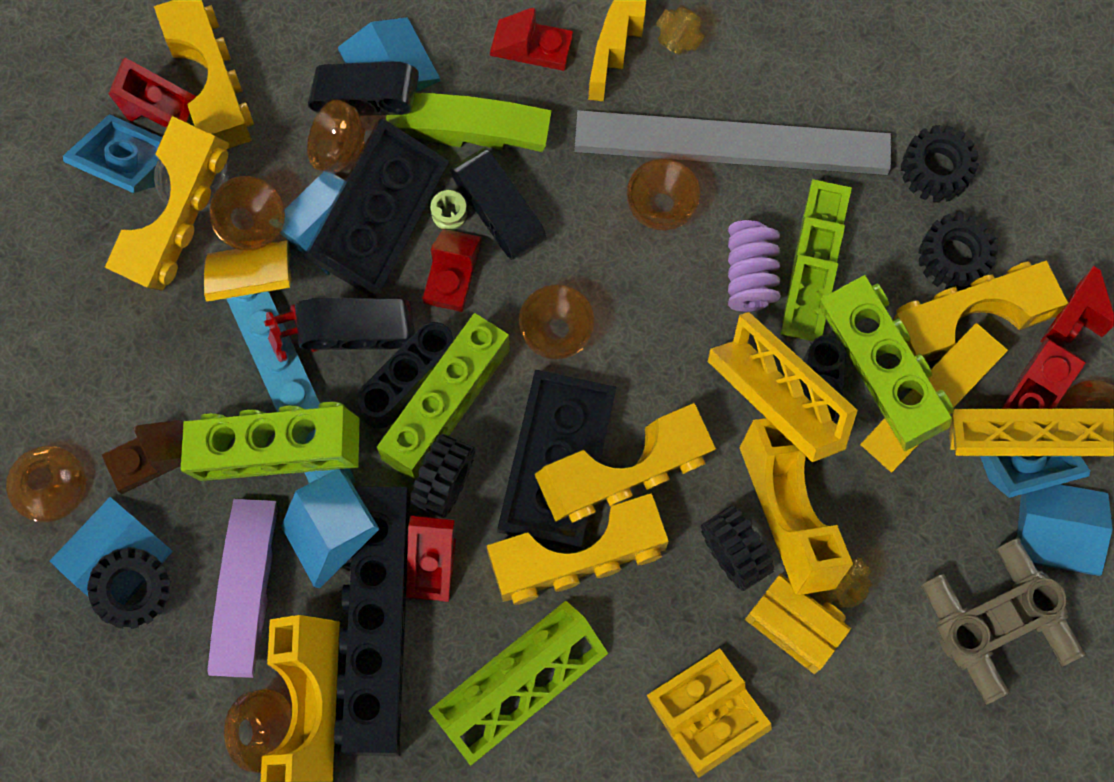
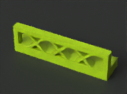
(514, 674)

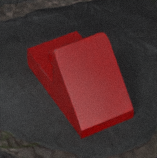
(531, 43)
(147, 94)
(451, 269)
(1086, 307)
(430, 558)

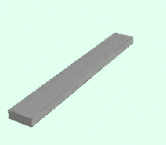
(733, 142)

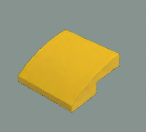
(247, 271)
(709, 712)

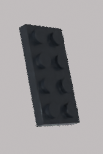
(376, 208)
(558, 421)

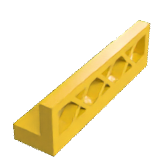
(780, 396)
(1032, 432)

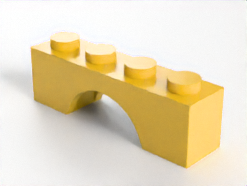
(190, 35)
(152, 251)
(1022, 297)
(580, 481)
(809, 549)
(527, 567)
(307, 659)

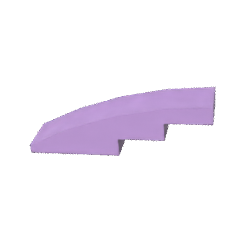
(242, 589)

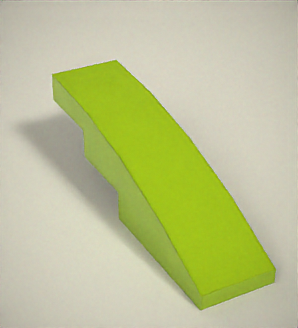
(474, 120)
(815, 260)

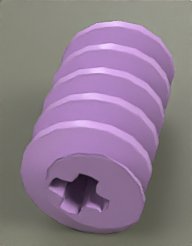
(751, 264)

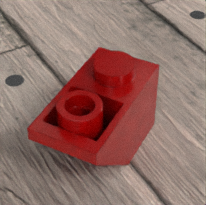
(1045, 378)

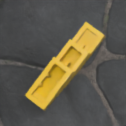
(622, 20)
(954, 374)

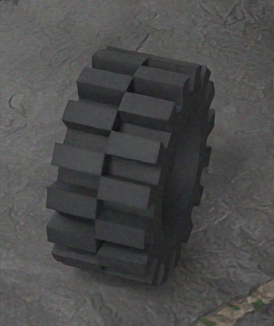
(949, 145)
(966, 232)
(442, 475)
(737, 548)
(135, 614)

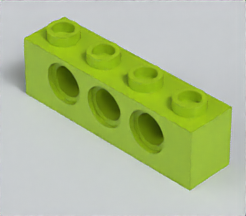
(444, 395)
(908, 422)
(332, 447)

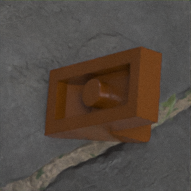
(147, 456)

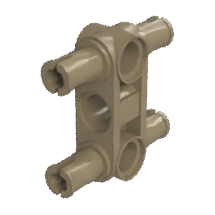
(1003, 620)

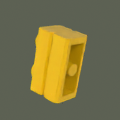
(799, 624)

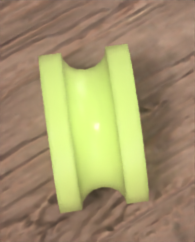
(443, 198)

